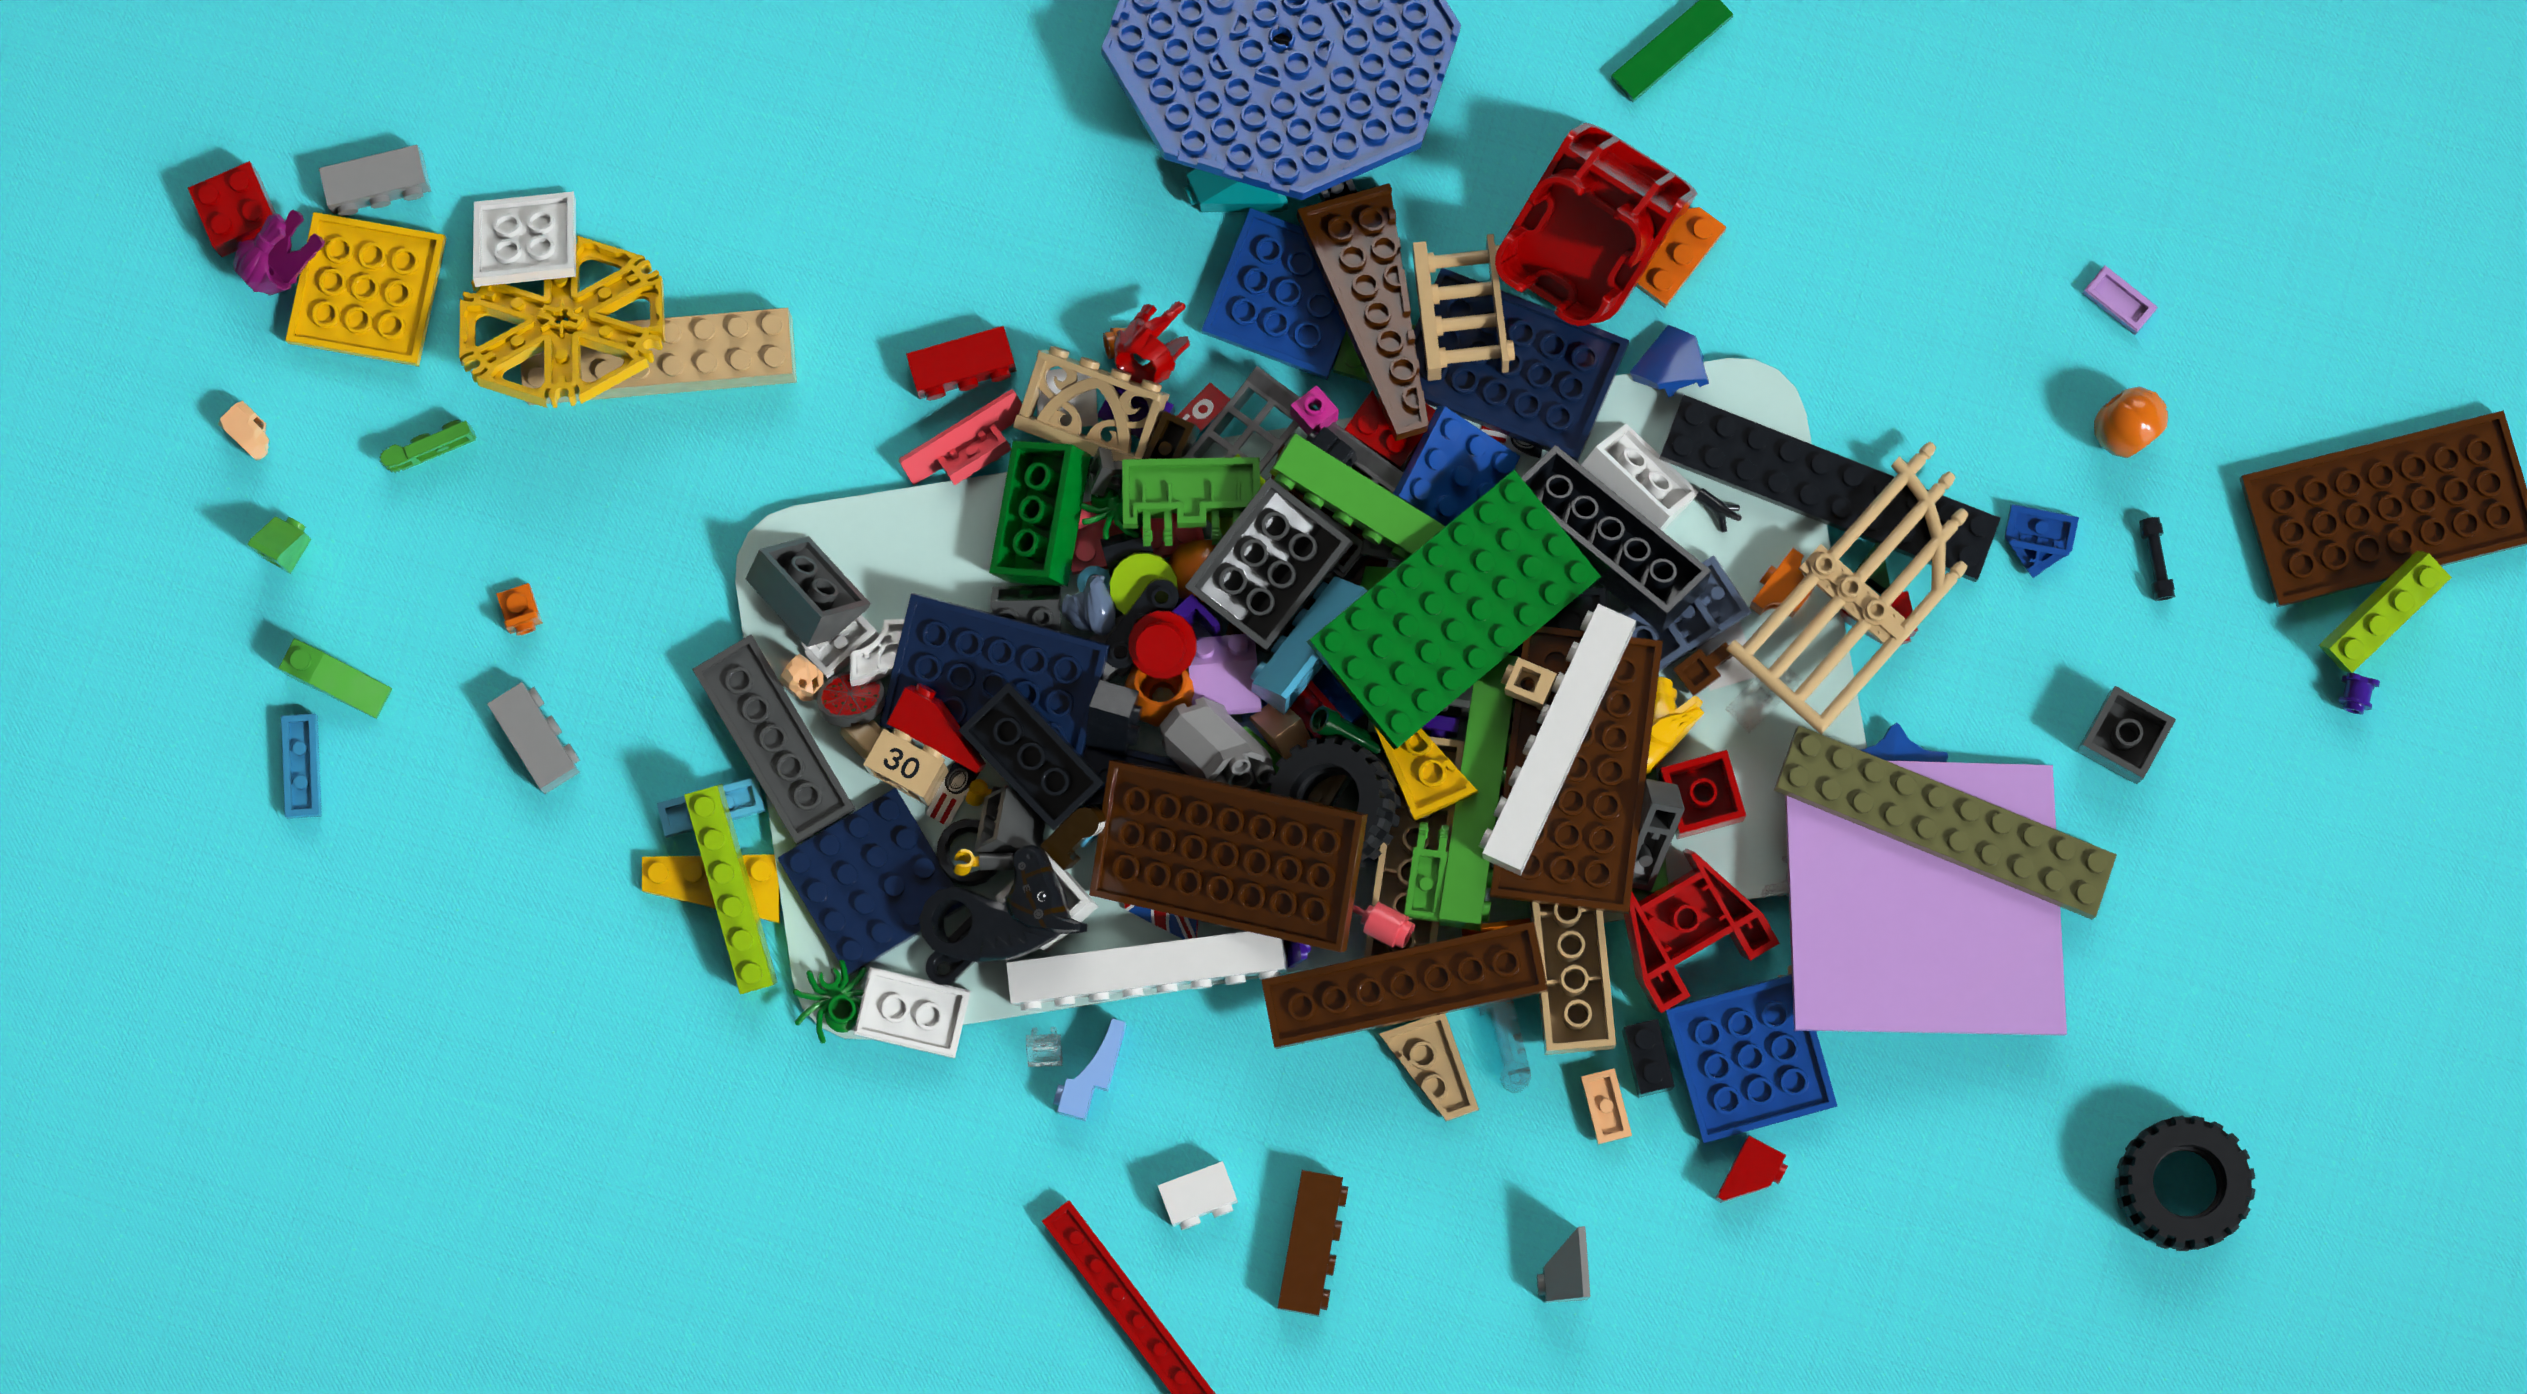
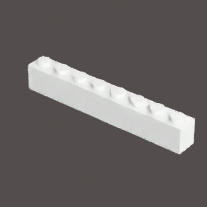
(1558, 740)
(1145, 967)

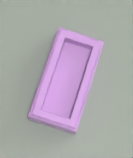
(2120, 300)

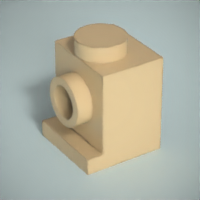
(1525, 670)

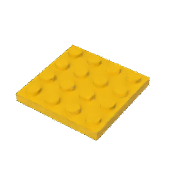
(367, 290)

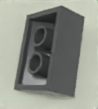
(806, 590)

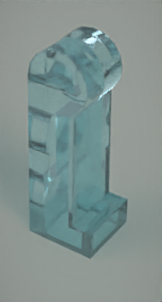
(1516, 1069)

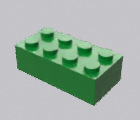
(1040, 513)

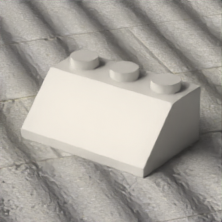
(1640, 477)

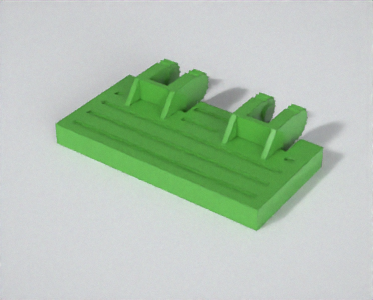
(1189, 489)

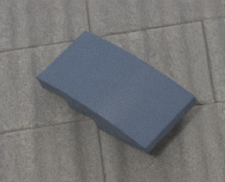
(1703, 620)

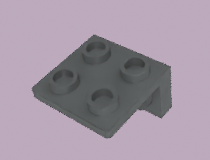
(1029, 604)

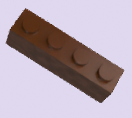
(1311, 1242)

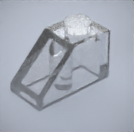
(1758, 701)

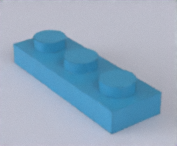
(301, 766)

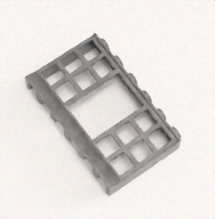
(1281, 398)

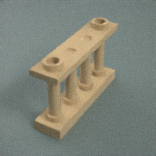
(1434, 326)

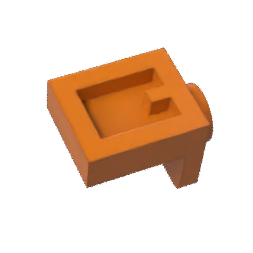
(519, 610)

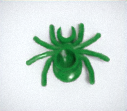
(1109, 507)
(834, 1000)

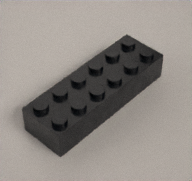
(1623, 546)

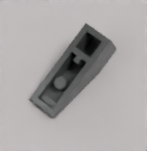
(1658, 823)

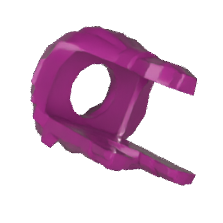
(267, 259)

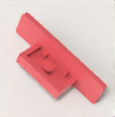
(967, 444)

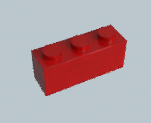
(961, 363)

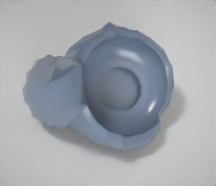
(1091, 608)

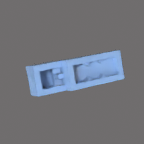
(1077, 1093)

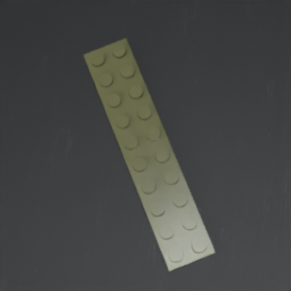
(1945, 822)

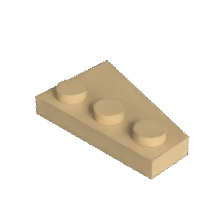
(1434, 1063)

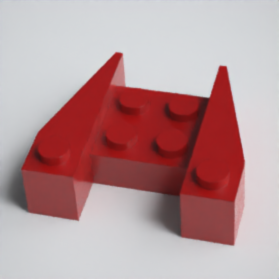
(1684, 921)

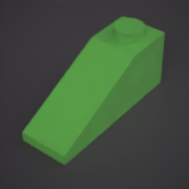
(334, 678)

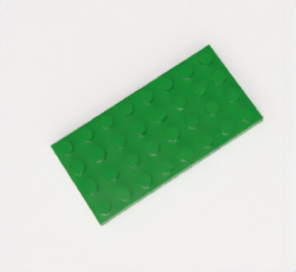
(1453, 609)

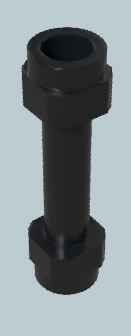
(2151, 530)

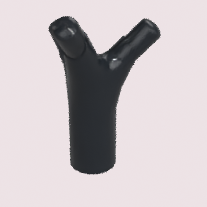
(1719, 508)

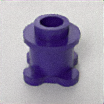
(2357, 693)

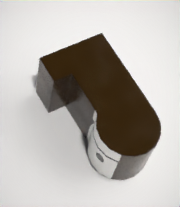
(1071, 835)

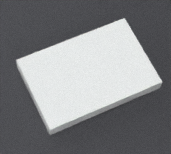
(912, 1012)

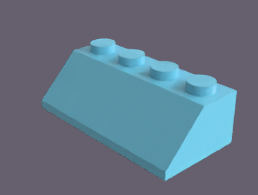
(1293, 659)

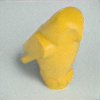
(1670, 722)

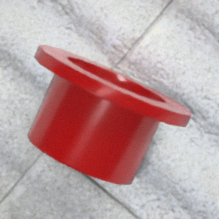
(1162, 644)

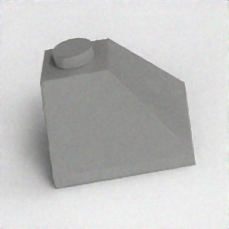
(1567, 1272)

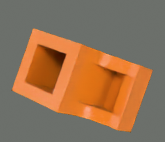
(1779, 584)

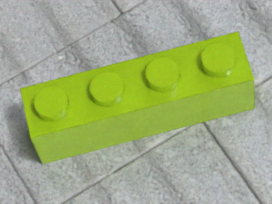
(2385, 611)

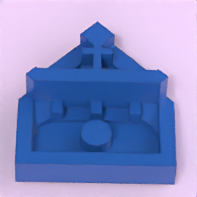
(1671, 362)
(2039, 536)

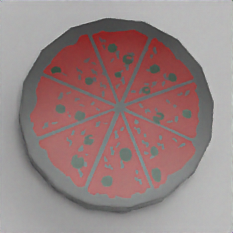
(848, 704)

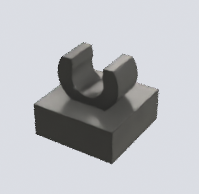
(1102, 471)

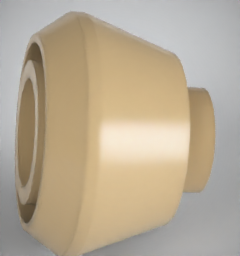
(862, 736)

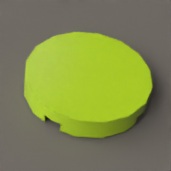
(1133, 576)

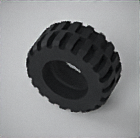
(1337, 757)
(2229, 1167)

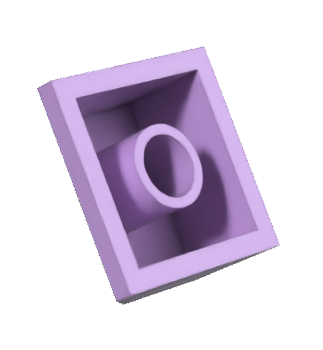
(1224, 671)

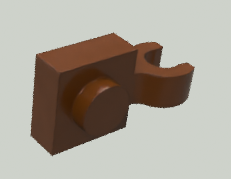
(1700, 670)

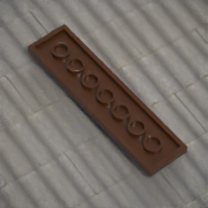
(1404, 985)

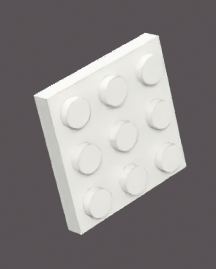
(524, 239)

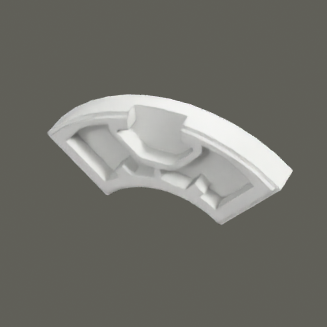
(878, 657)

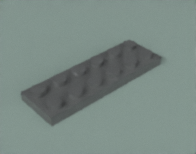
(773, 739)

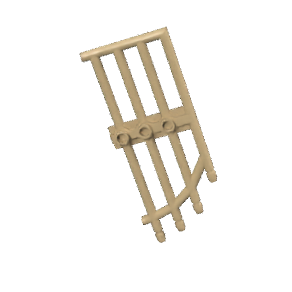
(1857, 598)

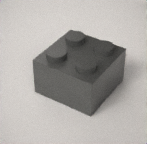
(2126, 735)

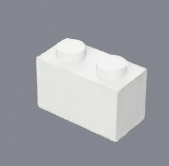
(1198, 1195)

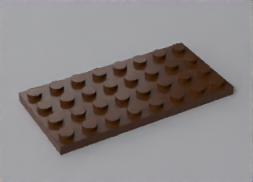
(2372, 506)
(1593, 828)
(1228, 855)

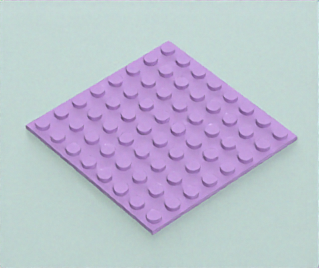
(1914, 940)

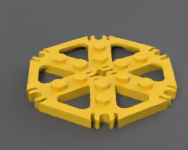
(561, 342)

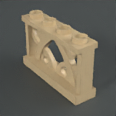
(1048, 422)

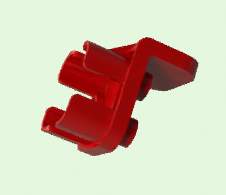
(1592, 225)

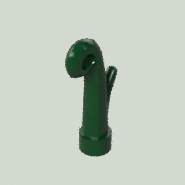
(1329, 723)

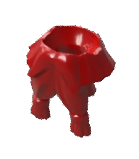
(1141, 339)

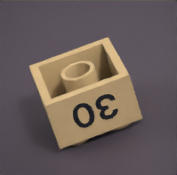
(906, 766)

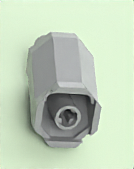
(1214, 746)

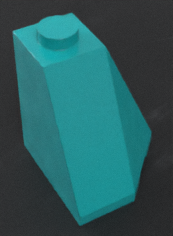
(1222, 194)

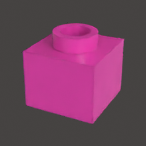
(1314, 420)

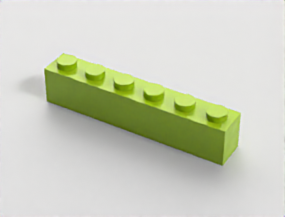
(731, 889)

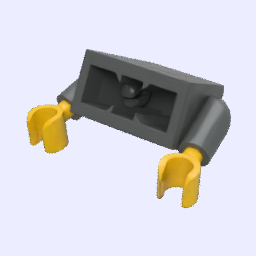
(1004, 827)

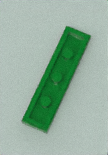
(1671, 47)

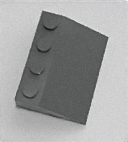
(1269, 564)

